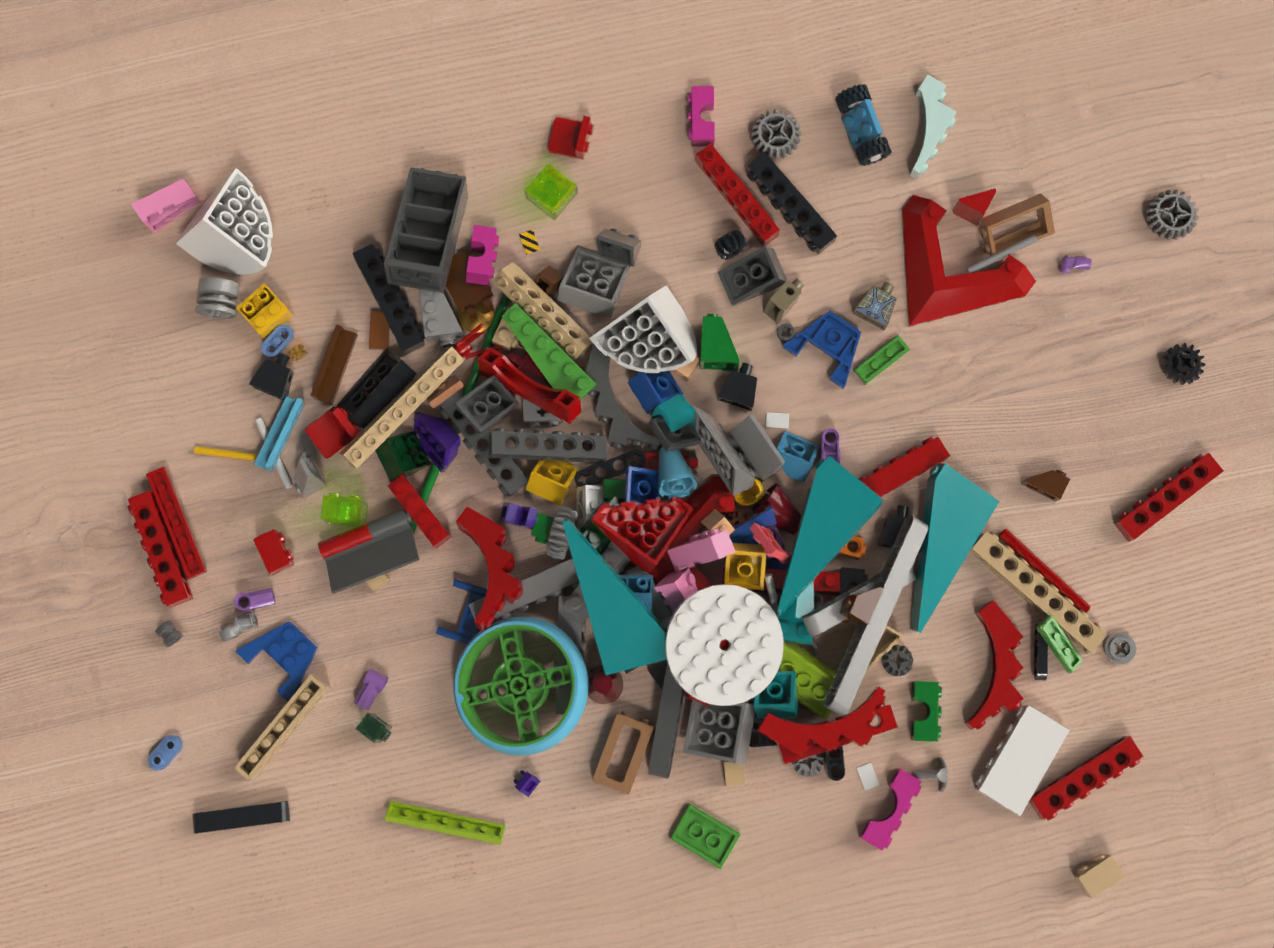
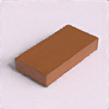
(378, 332)

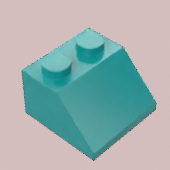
(779, 697)

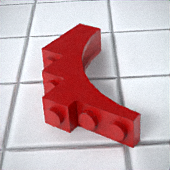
(501, 585)
(1005, 666)
(852, 727)

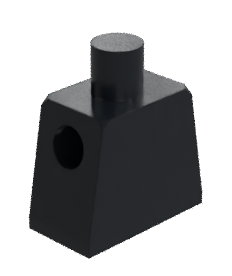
(274, 377)
(739, 388)
(892, 526)

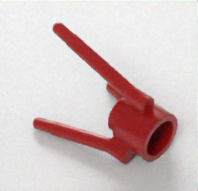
(464, 347)

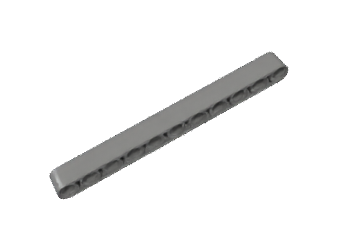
(868, 635)

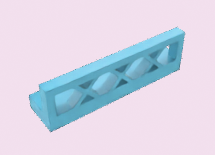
(279, 434)

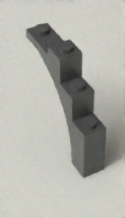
(608, 410)

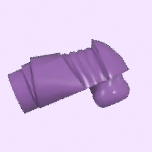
(1077, 262)

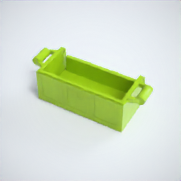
(811, 675)

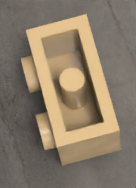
(505, 337)
(1098, 875)

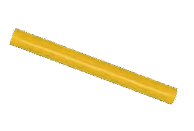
(225, 453)

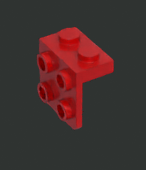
(570, 137)
(331, 431)

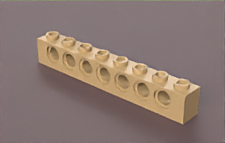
(401, 407)
(1094, 634)

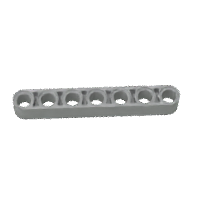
(829, 613)

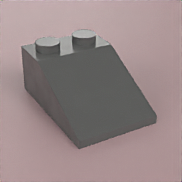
(618, 246)
(752, 275)
(487, 404)

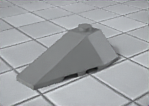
(307, 476)

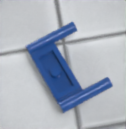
(467, 627)

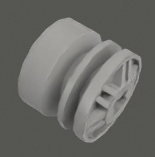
(217, 298)

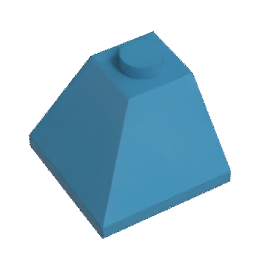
(798, 455)

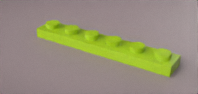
(445, 822)

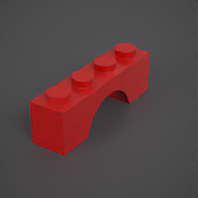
(419, 511)

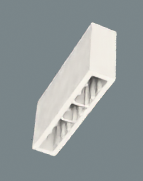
(1021, 759)

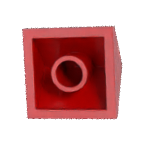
(974, 206)

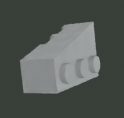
(437, 316)

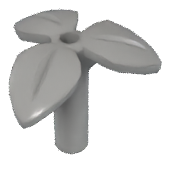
(941, 774)

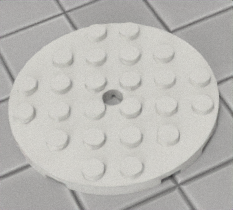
(695, 638)

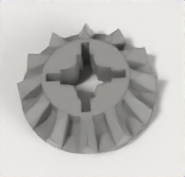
(1129, 648)
(815, 766)

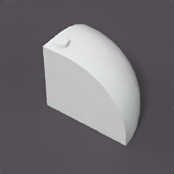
(231, 229)
(650, 336)

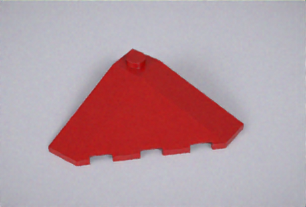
(643, 529)

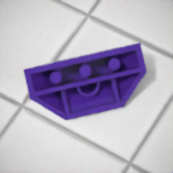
(437, 439)

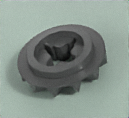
(891, 667)

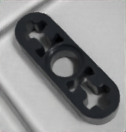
(1040, 656)

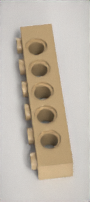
(543, 310)
(281, 727)

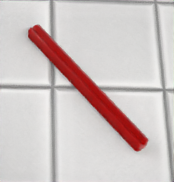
(1044, 570)

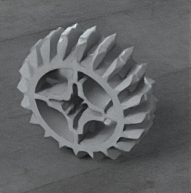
(787, 143)
(1185, 214)
(557, 543)

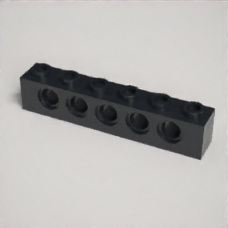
(765, 165)
(407, 343)

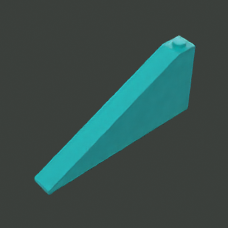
(833, 515)
(955, 518)
(620, 621)

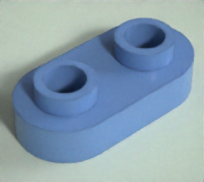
(275, 340)
(165, 753)

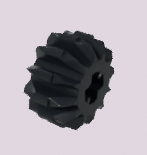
(730, 244)

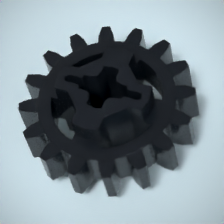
(1177, 358)

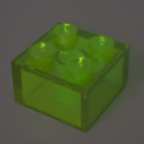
(551, 191)
(344, 510)

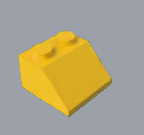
(552, 480)
(746, 566)

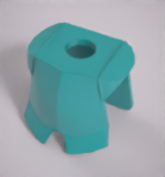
(675, 412)

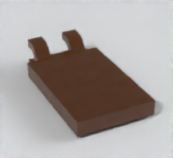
(466, 294)

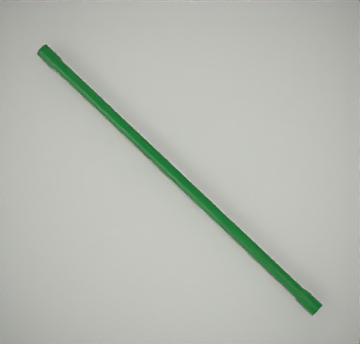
(470, 385)

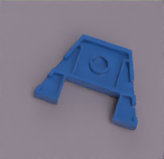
(833, 338)
(744, 535)
(289, 649)

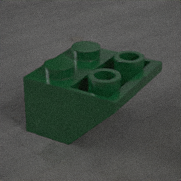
(402, 455)

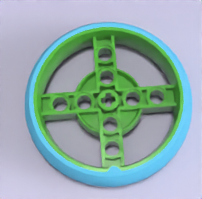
(468, 697)

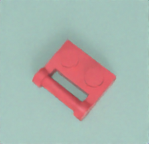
(771, 546)

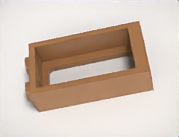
(1041, 228)
(646, 731)

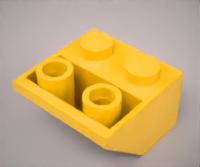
(264, 311)

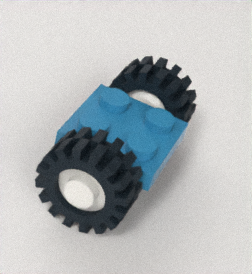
(862, 125)

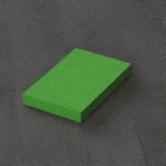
(705, 836)

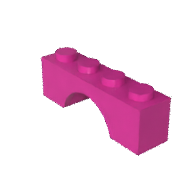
(904, 788)

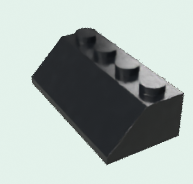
(376, 388)

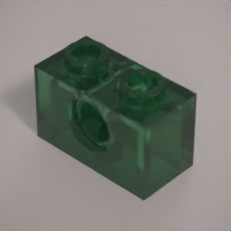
(374, 728)

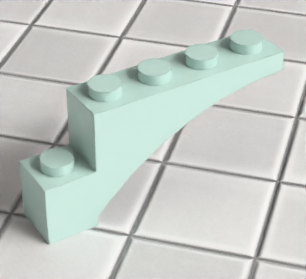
(936, 120)

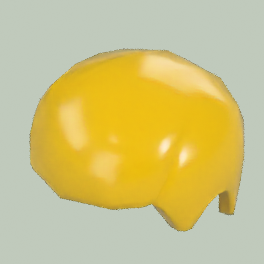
(752, 495)

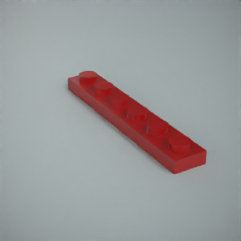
(176, 523)

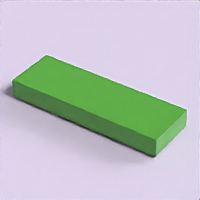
(881, 360)
(1059, 643)

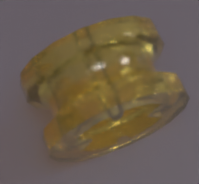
(297, 352)

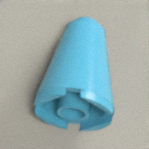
(674, 475)

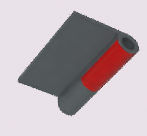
(369, 550)

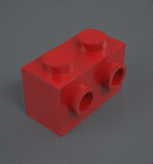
(273, 551)

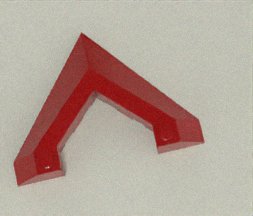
(936, 296)
(707, 498)

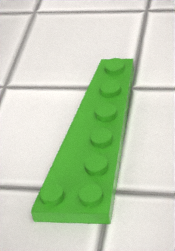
(547, 355)

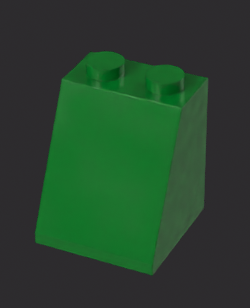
(716, 345)

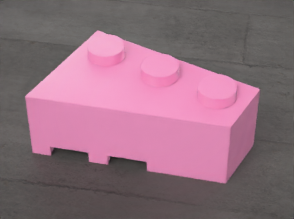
(165, 205)
(701, 549)
(676, 587)

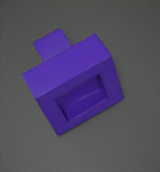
(527, 783)

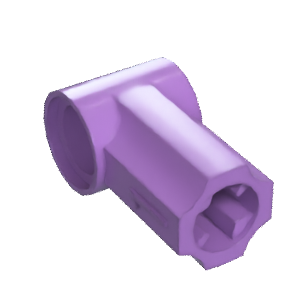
(256, 599)
(372, 685)

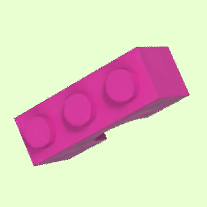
(701, 100)
(479, 268)

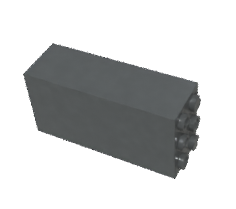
(426, 230)

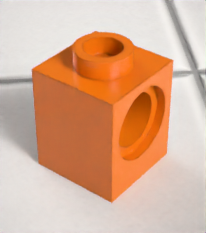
(861, 549)

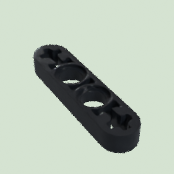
(608, 465)

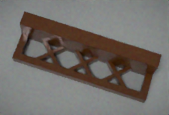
(334, 365)

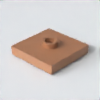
(444, 391)

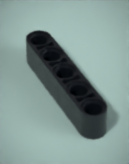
(241, 817)

